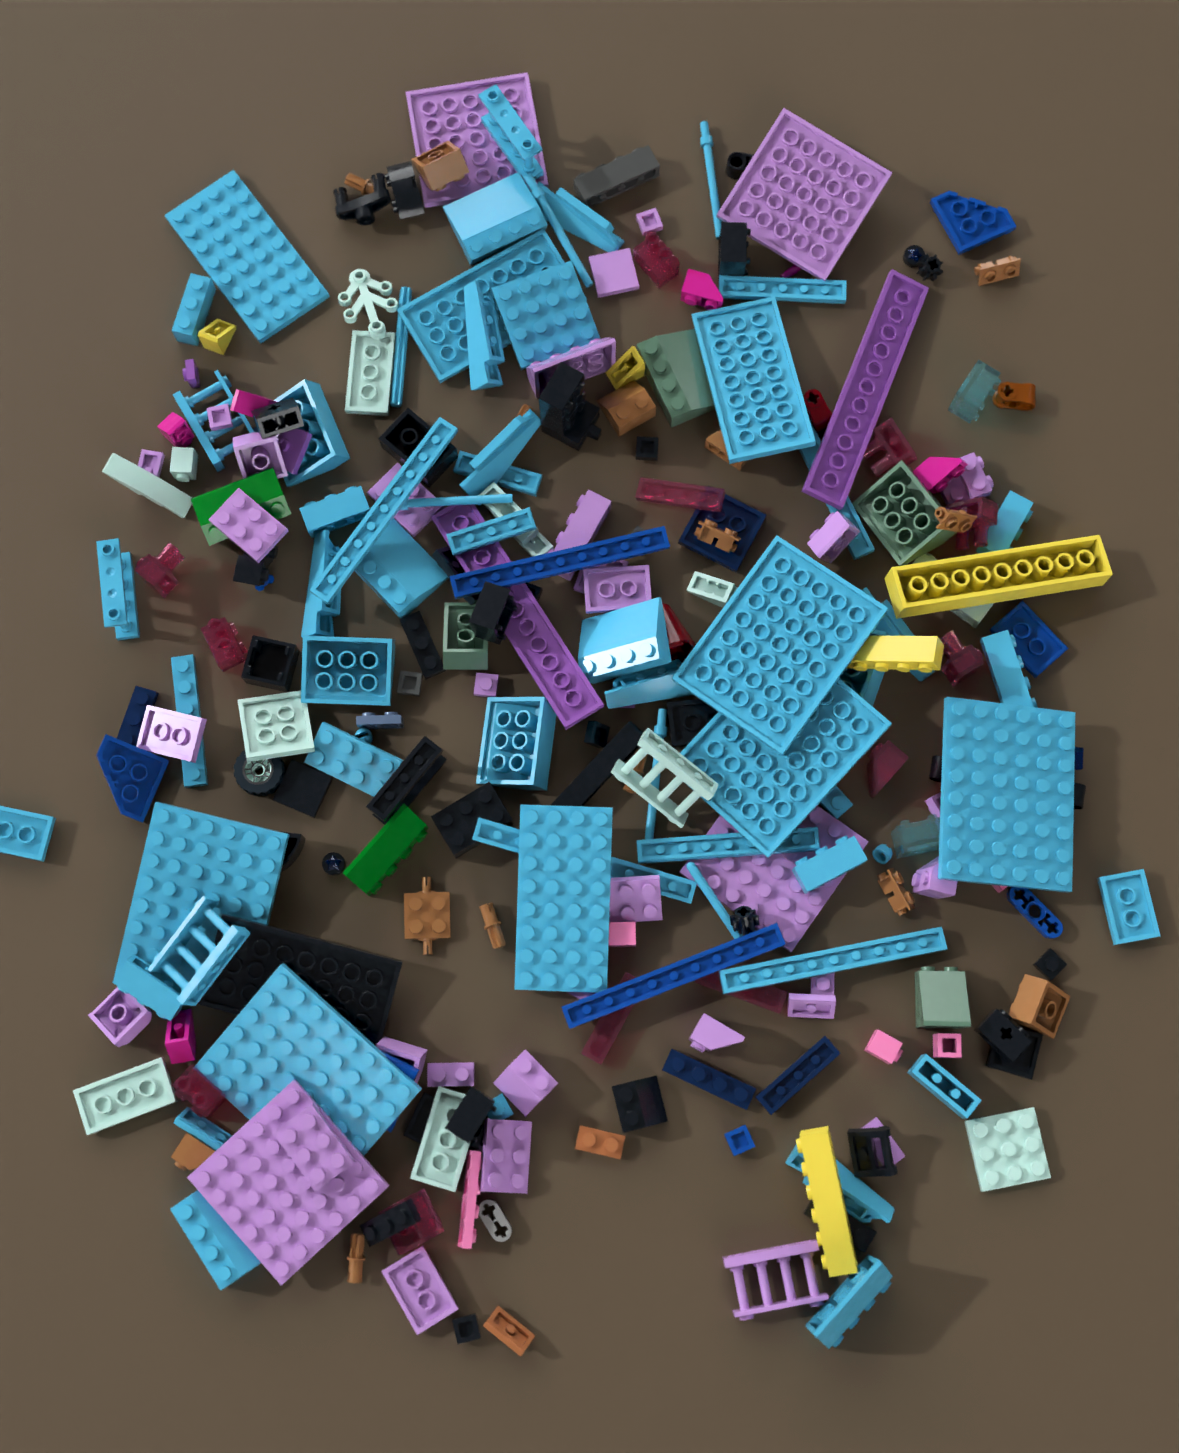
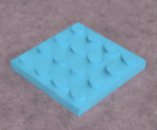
(545, 314)

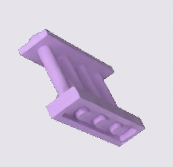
(782, 1255)

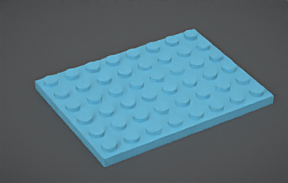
(779, 644)
(772, 793)
(1007, 795)
(196, 857)
(299, 1036)

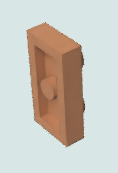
(600, 1142)
(509, 1330)

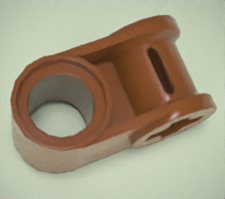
(1016, 396)

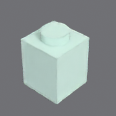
(184, 463)

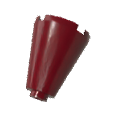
(679, 639)

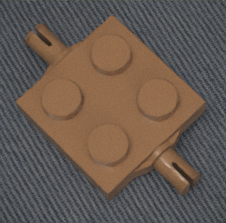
(427, 915)

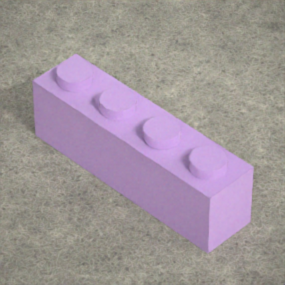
(583, 524)

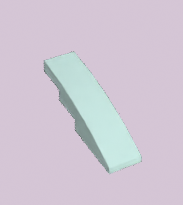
(148, 485)
(532, 541)
(711, 588)

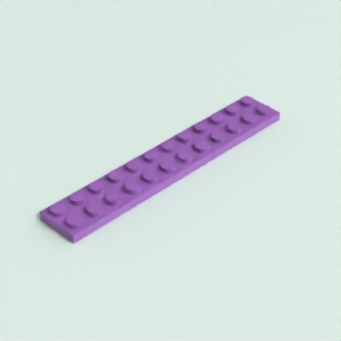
(865, 390)
(529, 629)

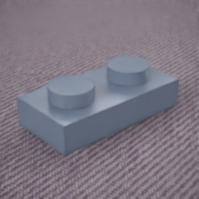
(372, 721)

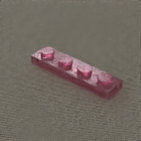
(680, 494)
(764, 997)
(606, 1031)

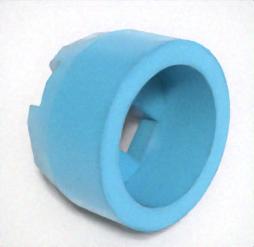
(369, 738)
(880, 858)

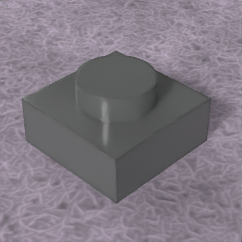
(409, 683)

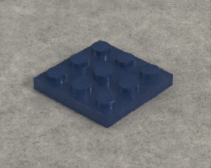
(734, 516)

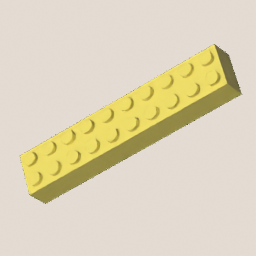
(997, 576)

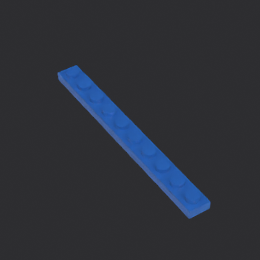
(561, 561)
(673, 976)

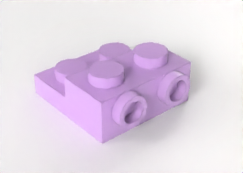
(970, 483)

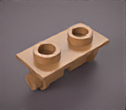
(1003, 269)
(954, 520)
(710, 531)
(902, 898)

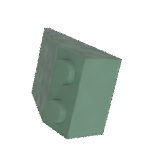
(460, 645)

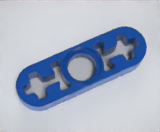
(1042, 928)

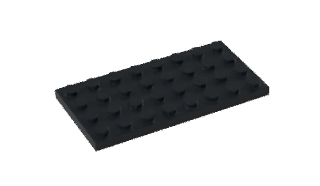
(347, 978)

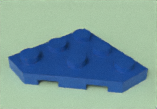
(970, 220)
(131, 775)

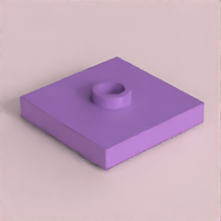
(293, 448)

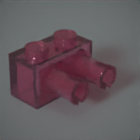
(656, 260)
(889, 438)
(986, 516)
(158, 570)
(223, 643)
(962, 660)
(199, 1092)

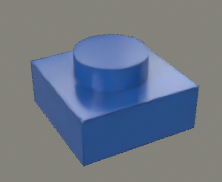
(739, 1140)

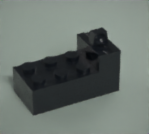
(565, 411)

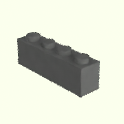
(616, 177)

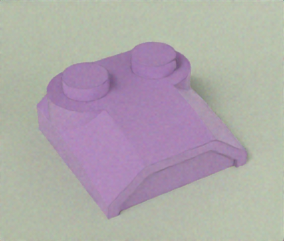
(121, 1017)

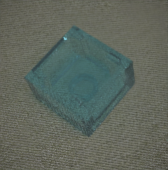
(974, 391)
(916, 837)

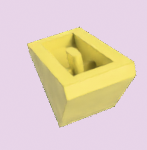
(217, 336)
(626, 369)

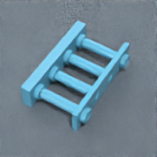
(510, 133)
(197, 420)
(118, 589)
(218, 957)

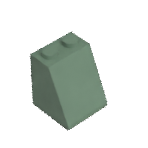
(941, 998)

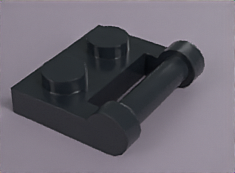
(864, 1152)

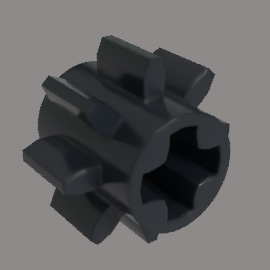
(929, 267)
(744, 920)

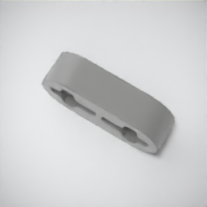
(500, 1217)

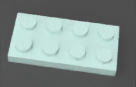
(370, 374)
(125, 1096)
(440, 1151)

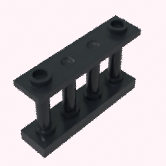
(407, 780)

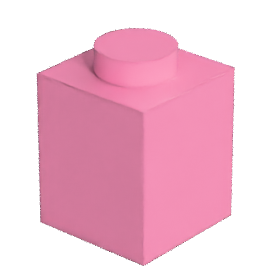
(622, 934)
(947, 1045)
(884, 1047)

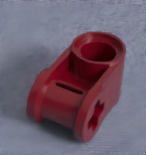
(819, 412)

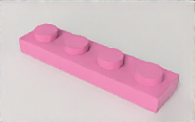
(469, 1208)

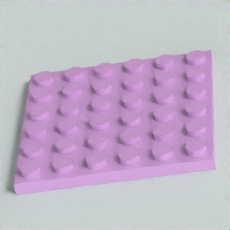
(455, 116)
(804, 194)
(770, 883)
(268, 1197)

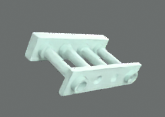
(677, 764)

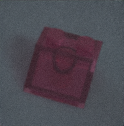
(883, 765)
(420, 1232)

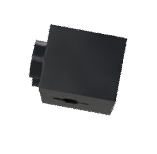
(277, 418)
(1009, 1047)

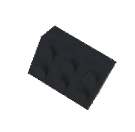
(405, 436)
(460, 818)

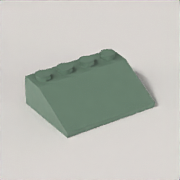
(677, 375)
(902, 514)

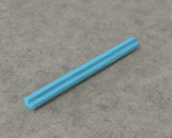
(400, 352)

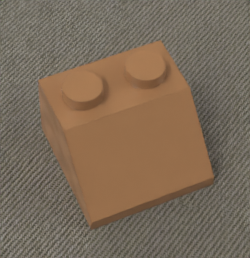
(441, 166)
(627, 407)
(1039, 1005)

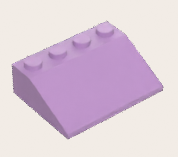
(588, 359)

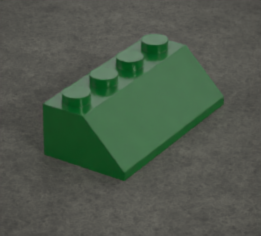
(261, 487)
(386, 850)

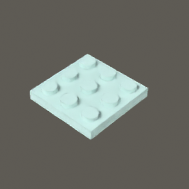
(275, 726)
(1007, 1149)

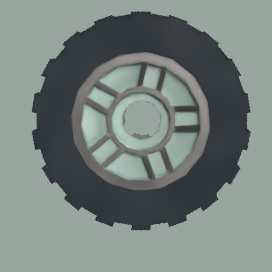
(259, 784)

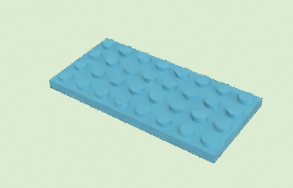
(247, 256)
(439, 315)
(753, 380)
(563, 898)

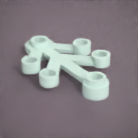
(360, 281)

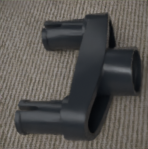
(363, 207)

